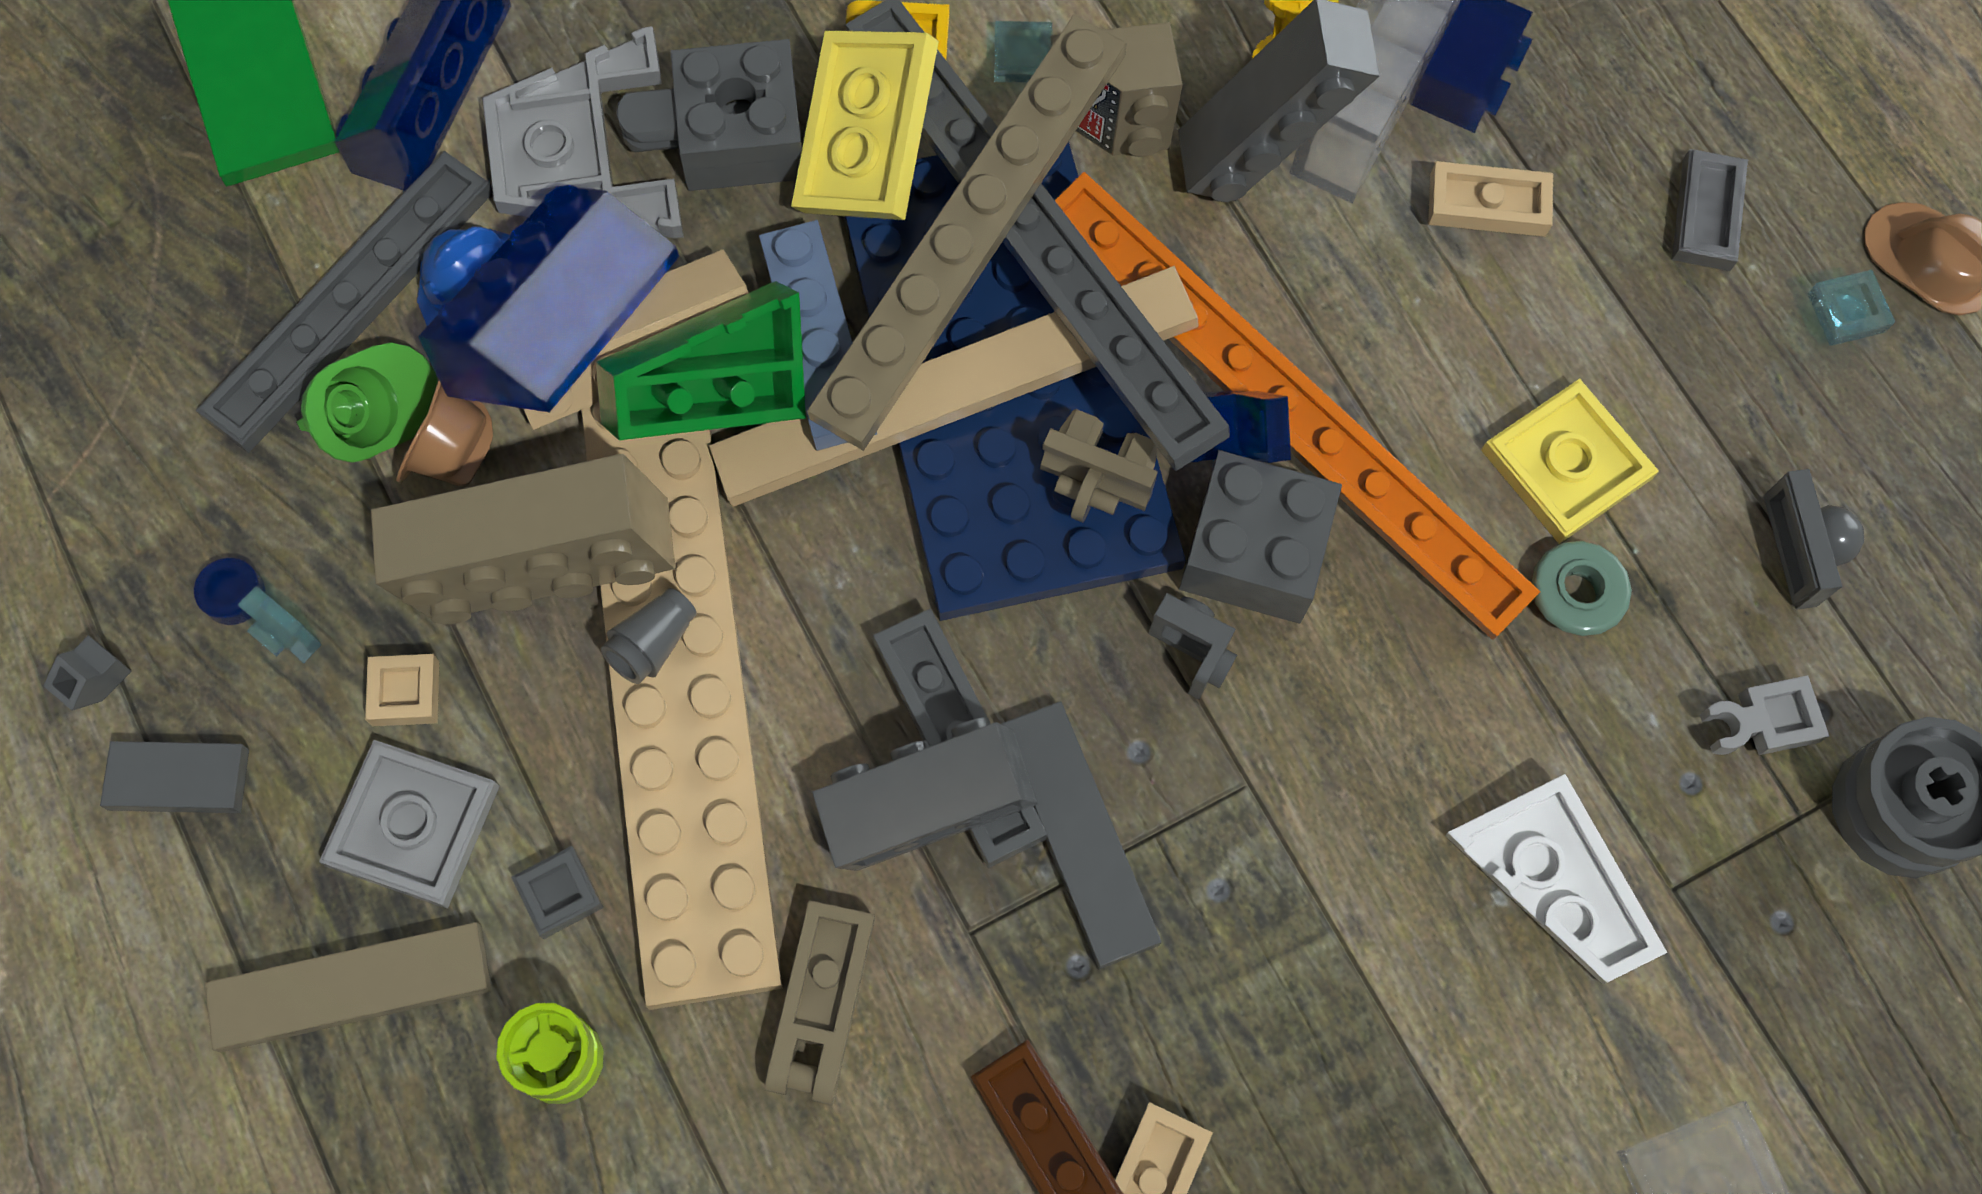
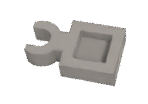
(1773, 714)

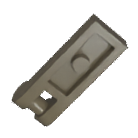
(820, 1000)

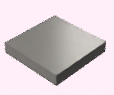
(410, 824)

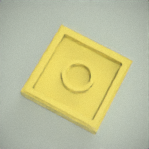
(1569, 460)

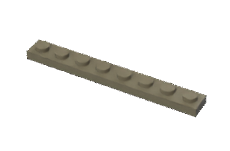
(967, 233)

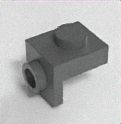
(1195, 631)

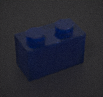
(1471, 60)

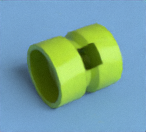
(550, 1053)

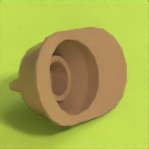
(1929, 254)
(449, 441)

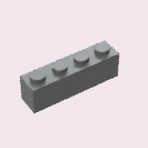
(1278, 100)

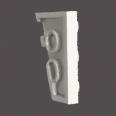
(1564, 877)

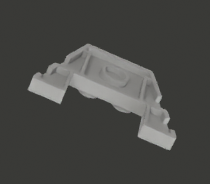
(555, 134)

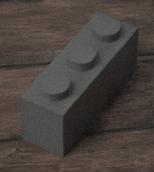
(923, 794)

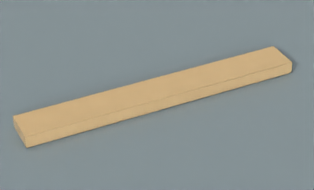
(943, 392)

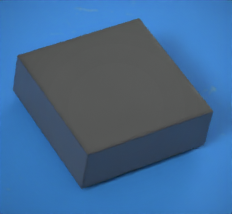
(557, 892)

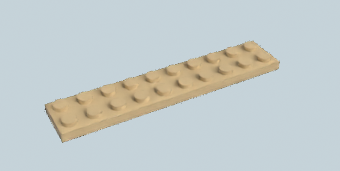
(690, 753)

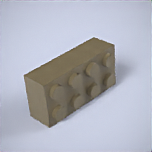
(523, 540)

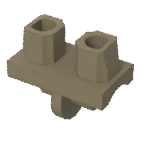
(1096, 475)

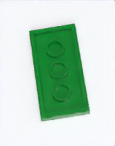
(254, 85)

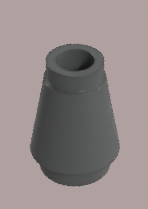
(648, 636)

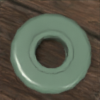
(1596, 566)

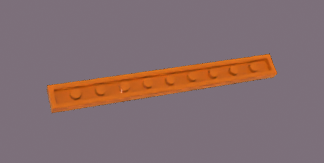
(1320, 431)

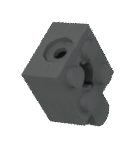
(716, 140)

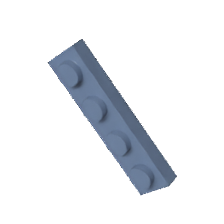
(800, 261)

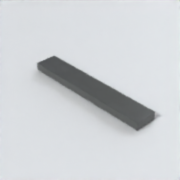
(343, 303)

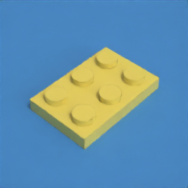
(865, 124)

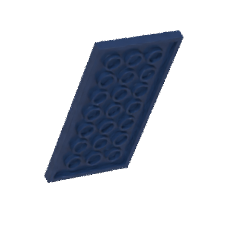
(976, 485)

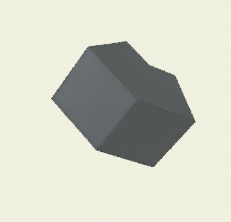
(85, 675)

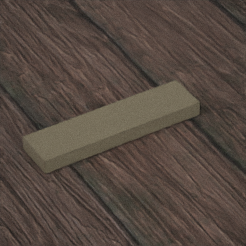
(347, 987)

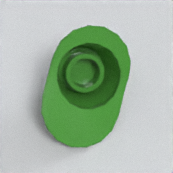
(368, 401)

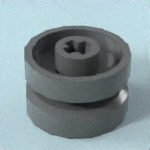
(1913, 798)

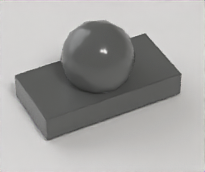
(1811, 538)

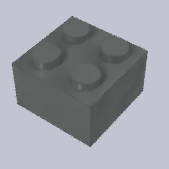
(1261, 537)

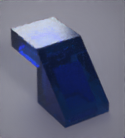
(1256, 425)

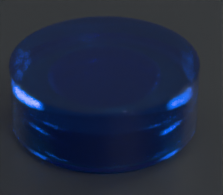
(223, 587)

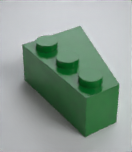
(710, 371)

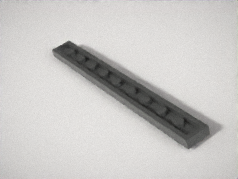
(1070, 274)

